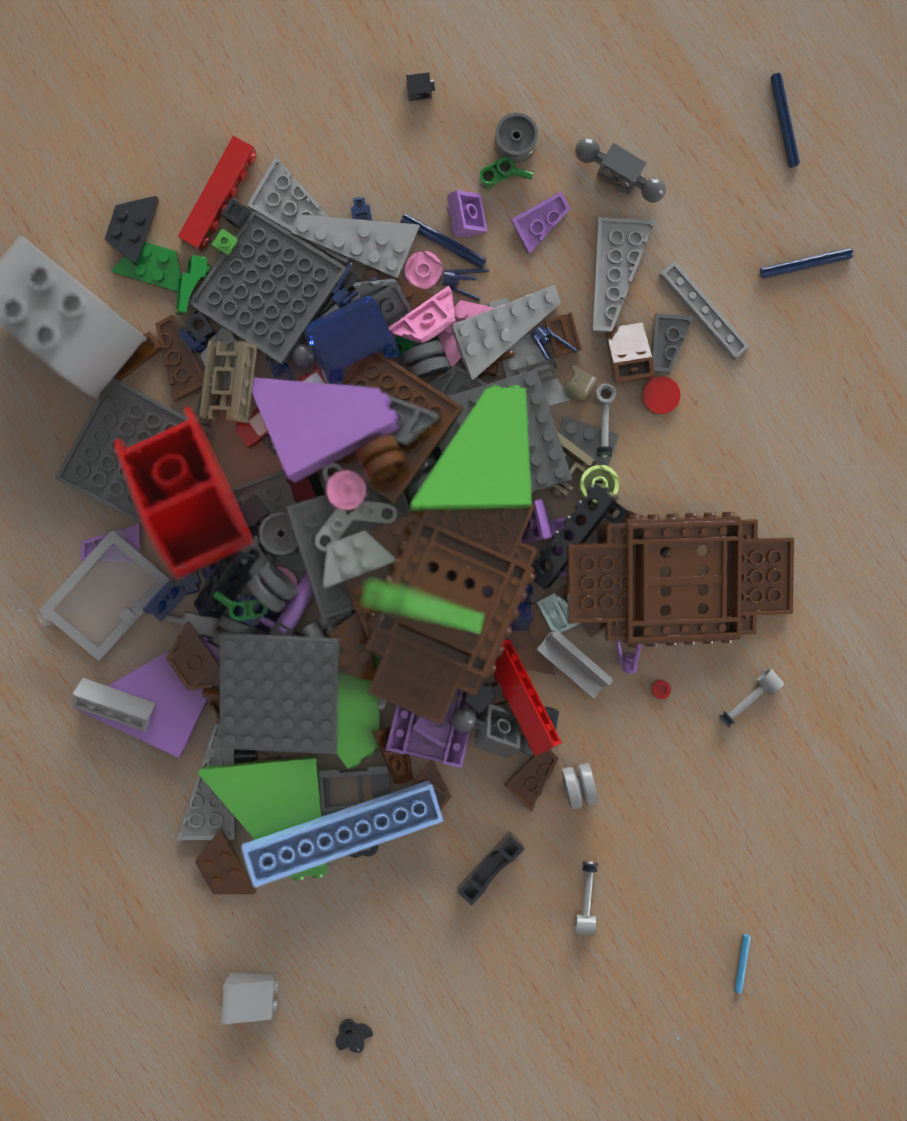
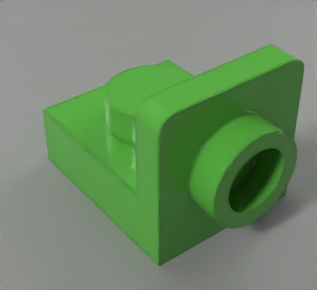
(224, 242)

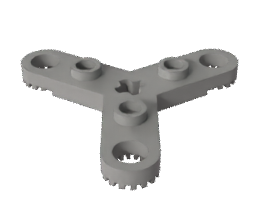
(340, 521)

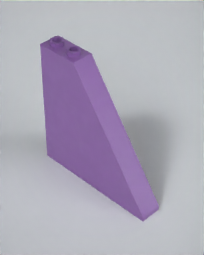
(320, 421)
(175, 707)

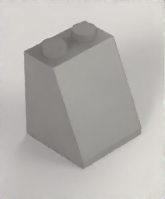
(249, 997)

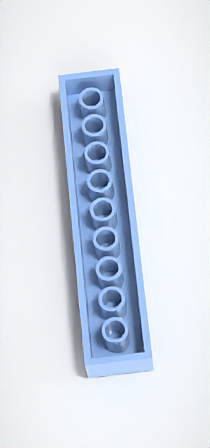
(341, 833)

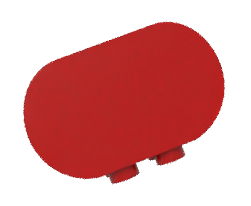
(184, 497)

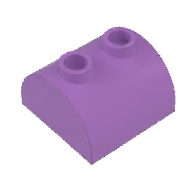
(466, 214)
(538, 525)

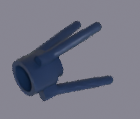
(453, 277)
(342, 297)
(541, 338)

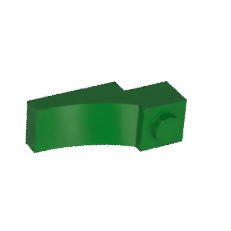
(196, 270)

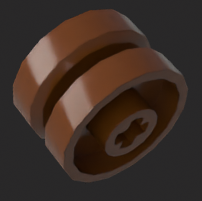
(380, 458)

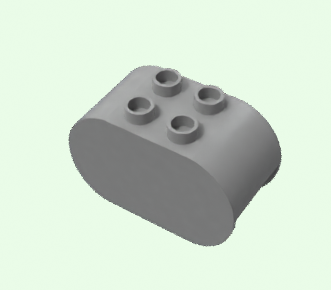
(62, 319)

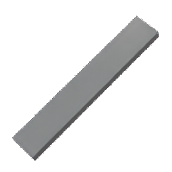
(704, 310)

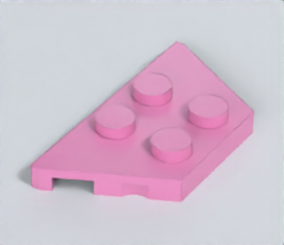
(462, 311)
(427, 318)

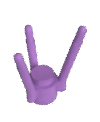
(630, 661)

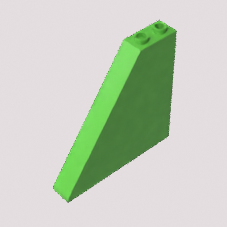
(485, 460)
(421, 607)
(356, 718)
(270, 796)

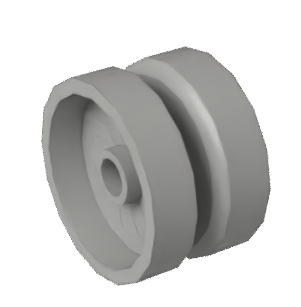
(578, 786)

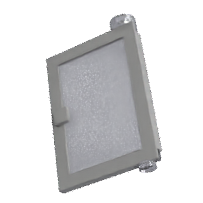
(104, 595)

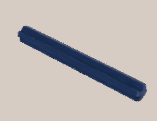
(785, 120)
(446, 242)
(806, 263)

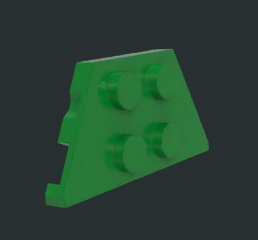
(156, 267)

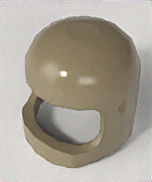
(580, 385)

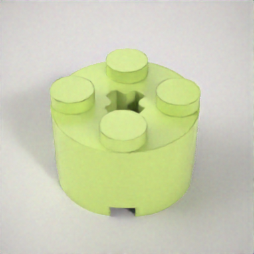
(598, 473)

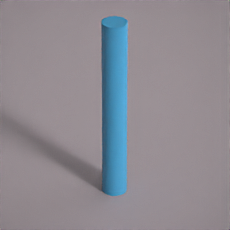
(742, 963)

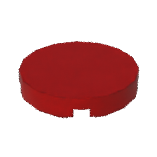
(661, 395)

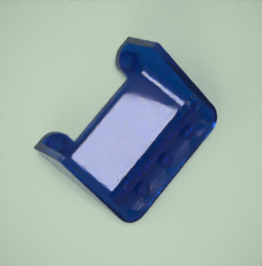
(348, 337)

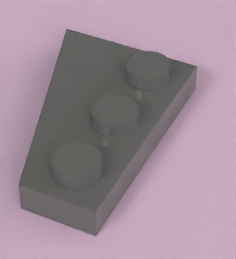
(667, 339)

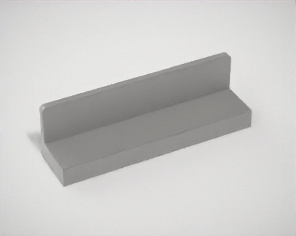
(574, 663)
(112, 704)

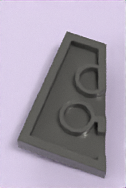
(587, 438)

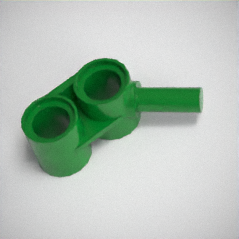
(498, 175)
(248, 607)

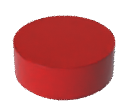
(661, 689)

